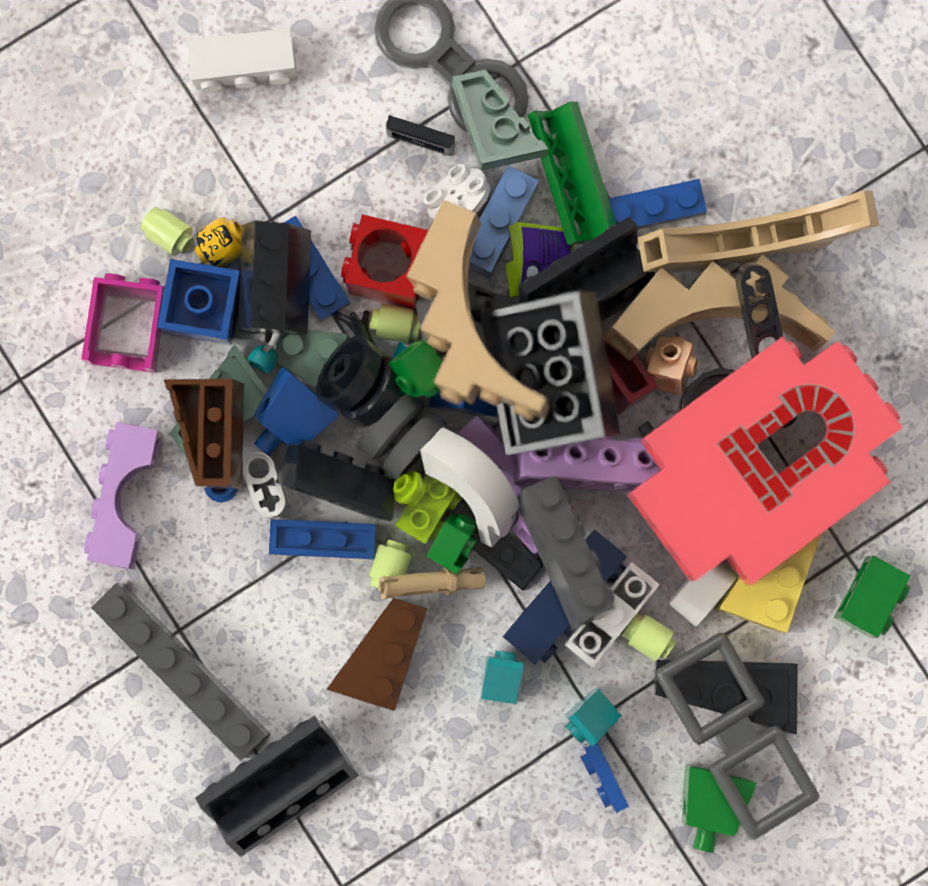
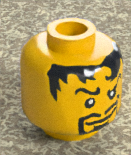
(219, 242)

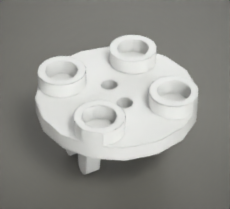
(461, 187)

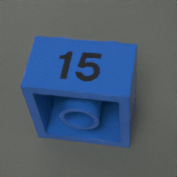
(200, 302)

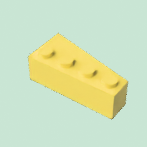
(774, 596)

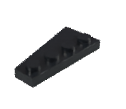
(715, 688)

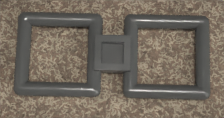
(737, 736)

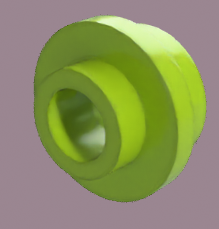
(409, 488)

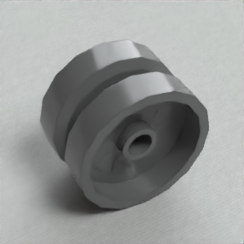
(400, 433)

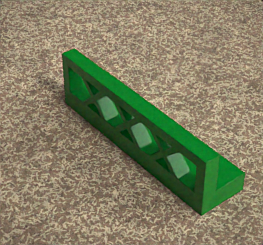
(577, 172)

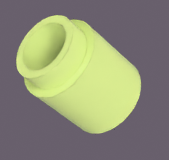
(167, 231)
(395, 323)
(389, 561)
(649, 636)

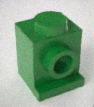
(454, 542)

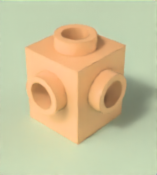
(671, 363)

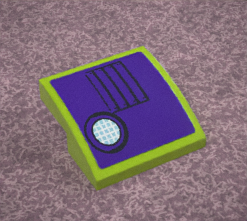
(533, 251)

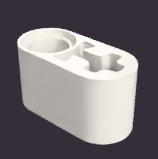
(259, 497)
(698, 597)

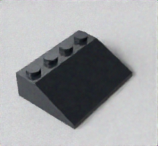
(561, 355)

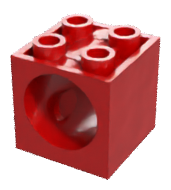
(369, 234)

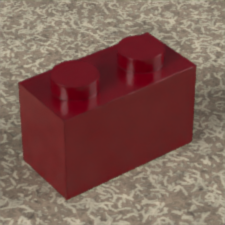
(629, 379)

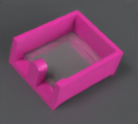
(123, 323)

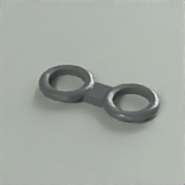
(446, 56)

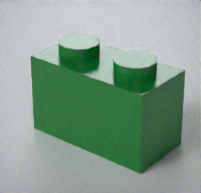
(873, 597)

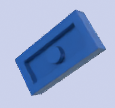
(609, 791)

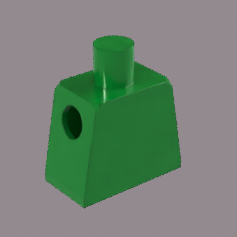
(708, 808)

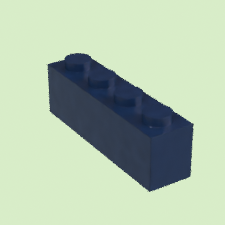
(544, 617)

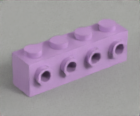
(588, 465)

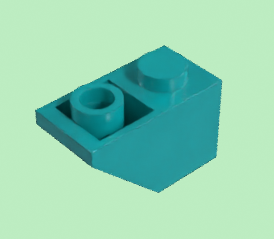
(502, 677)
(592, 717)

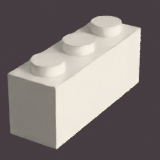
(242, 59)

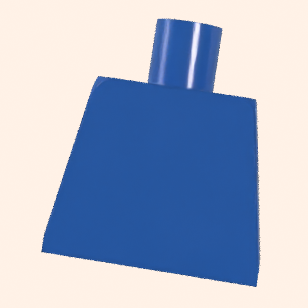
(290, 413)

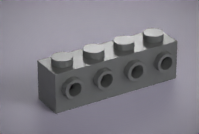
(565, 552)

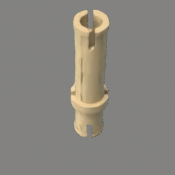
(432, 582)

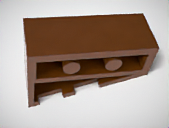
(211, 429)
(383, 657)

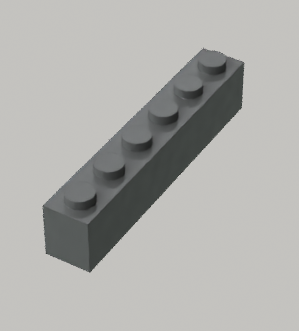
(180, 670)

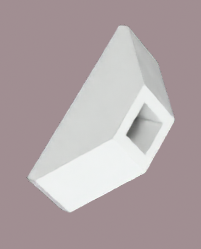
(630, 594)

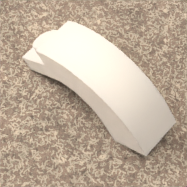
(475, 479)

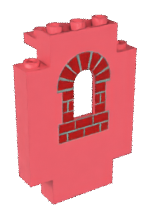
(722, 493)

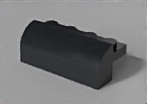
(603, 265)
(277, 785)

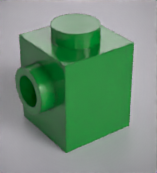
(417, 369)

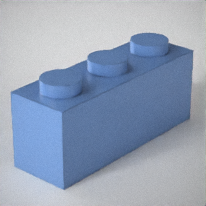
(504, 209)

